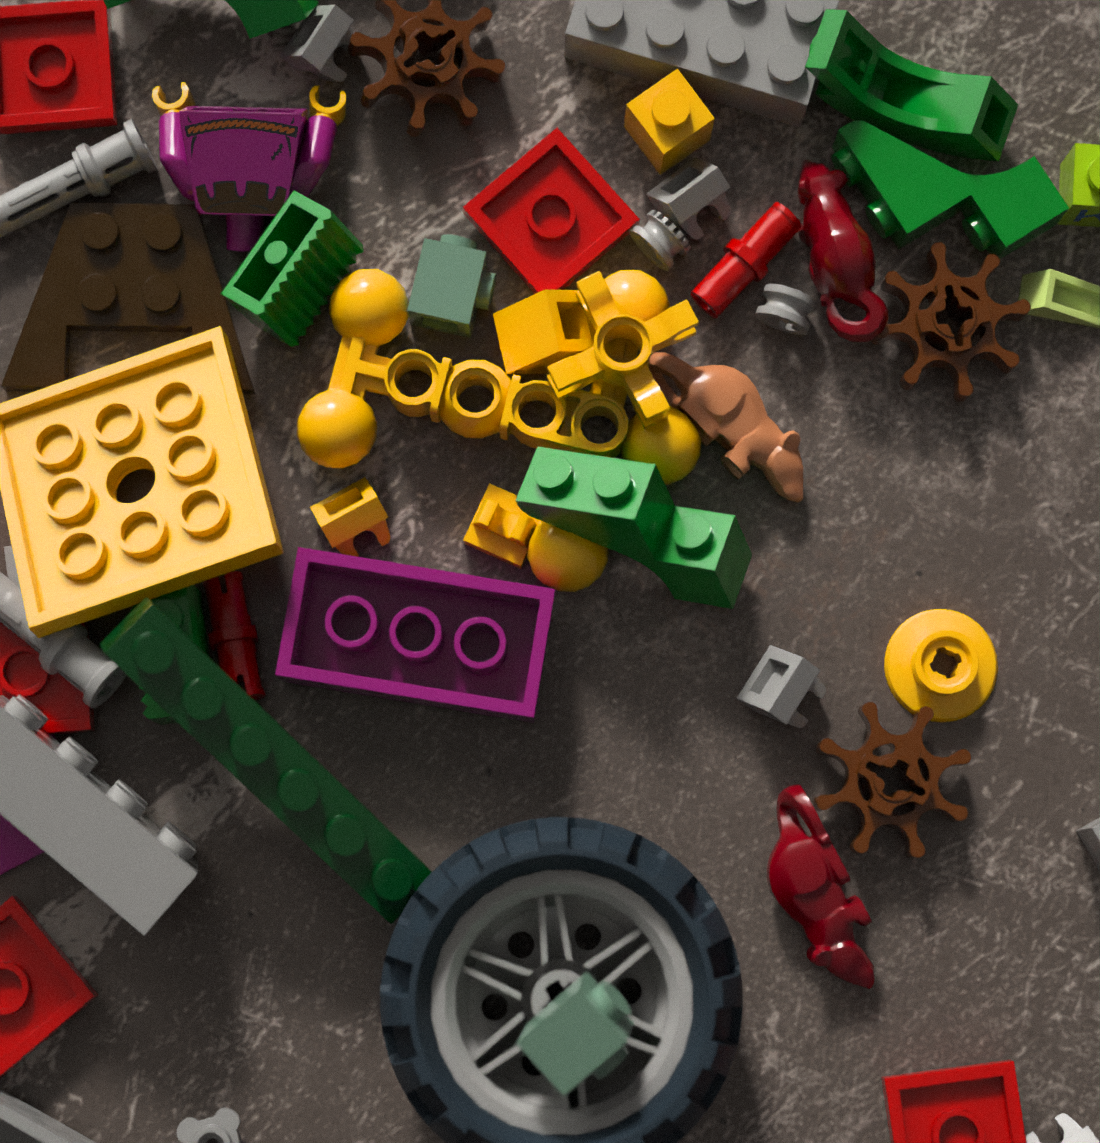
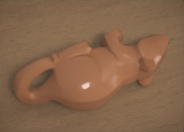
(731, 411)

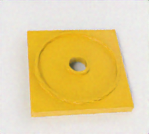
(77, 440)

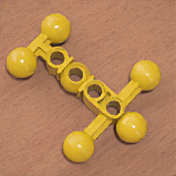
(341, 426)

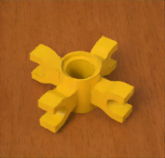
(649, 336)

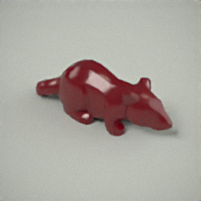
(841, 253)
(807, 885)

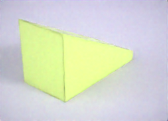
(1061, 297)

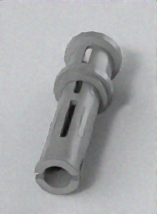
(90, 171)
(64, 651)

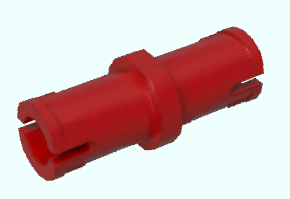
(746, 260)
(232, 632)

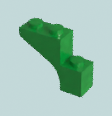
(917, 193)
(631, 512)

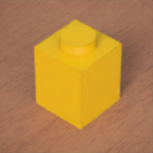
(668, 121)
(542, 331)

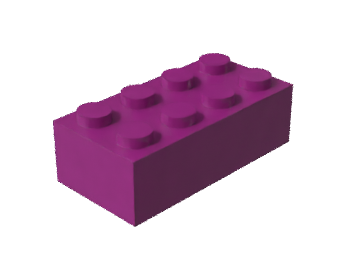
(415, 634)

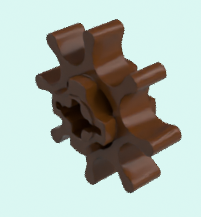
(425, 82)
(965, 301)
(905, 753)

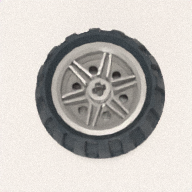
(548, 882)

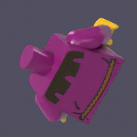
(245, 157)

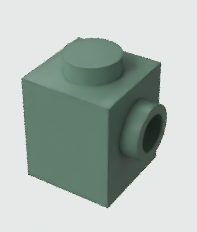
(450, 285)
(579, 1033)

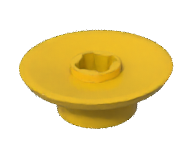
(913, 651)

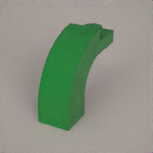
(905, 99)

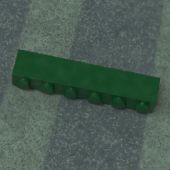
(265, 758)

